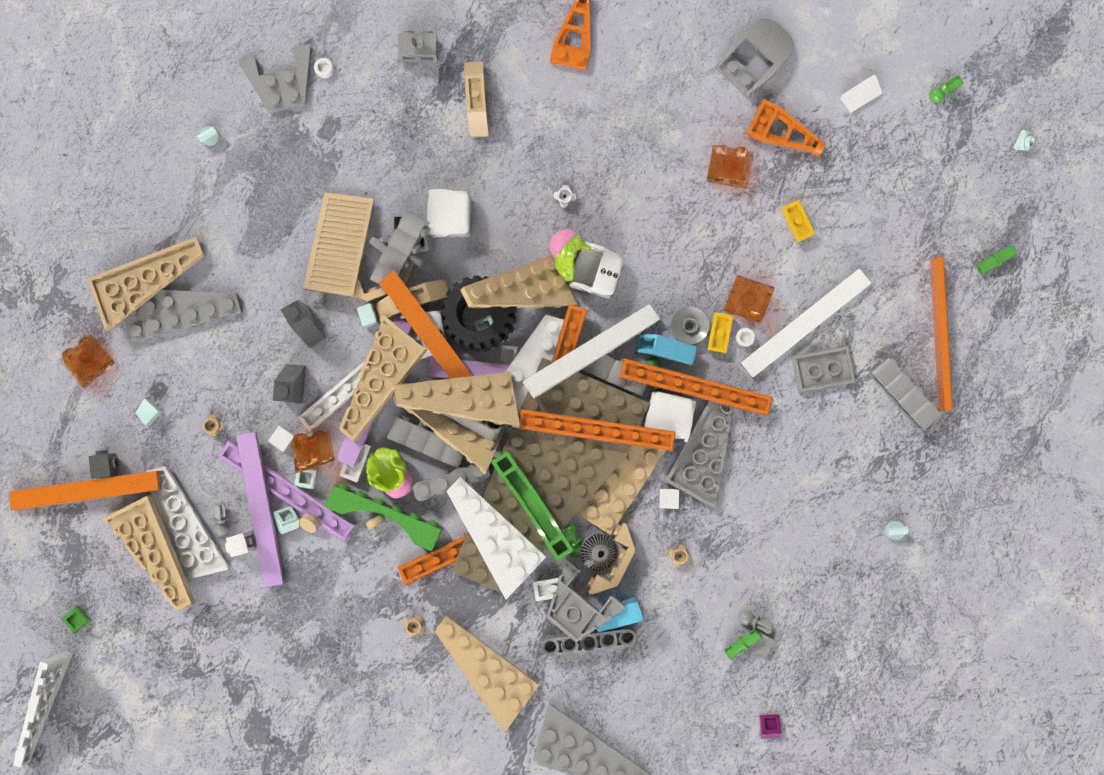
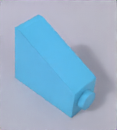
(666, 349)
(629, 615)

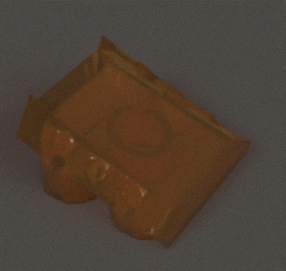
(730, 166)
(749, 299)
(86, 361)
(311, 450)

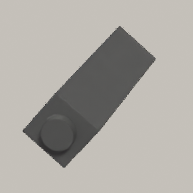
(303, 322)
(290, 384)

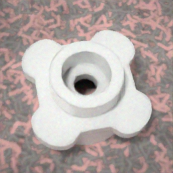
(564, 191)

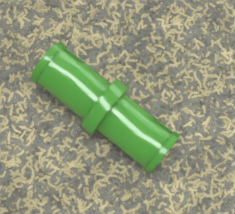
(996, 259)
(743, 643)

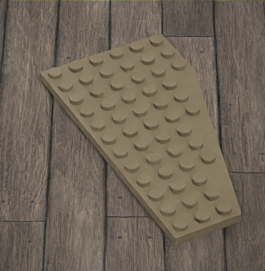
(558, 466)

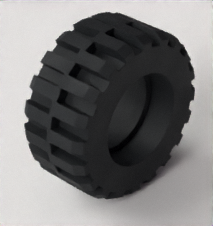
(471, 339)

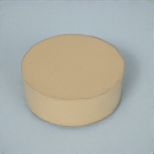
(376, 521)
(309, 523)

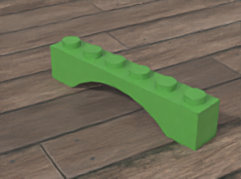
(533, 505)
(421, 532)

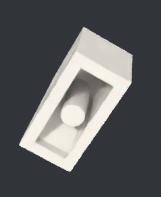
(241, 543)

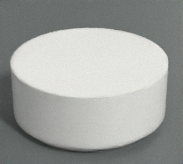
(324, 68)
(745, 337)

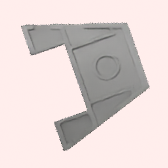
(281, 88)
(573, 612)

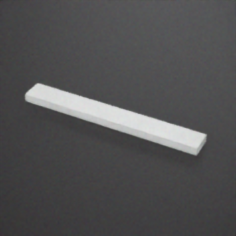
(805, 323)
(591, 351)
(335, 397)

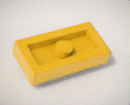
(797, 221)
(720, 332)

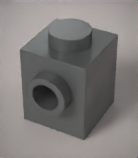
(103, 464)

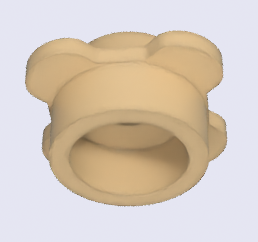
(206, 425)
(684, 556)
(414, 621)

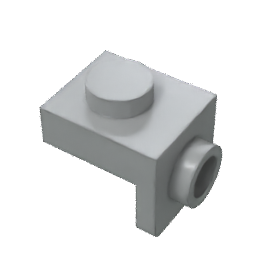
(380, 244)

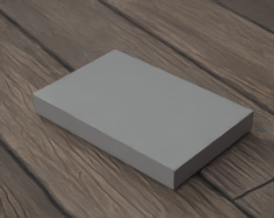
(823, 369)

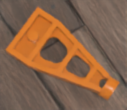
(569, 55)
(763, 120)

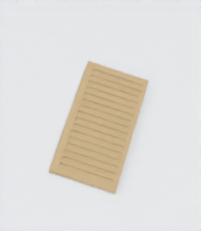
(339, 244)

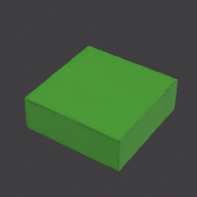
(76, 619)

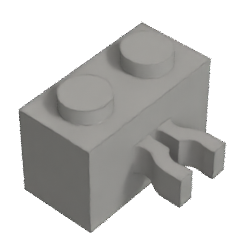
(418, 46)

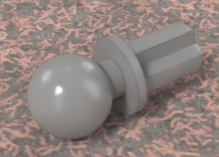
(221, 528)
(746, 619)

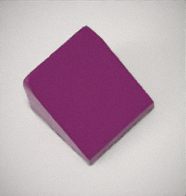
(770, 726)

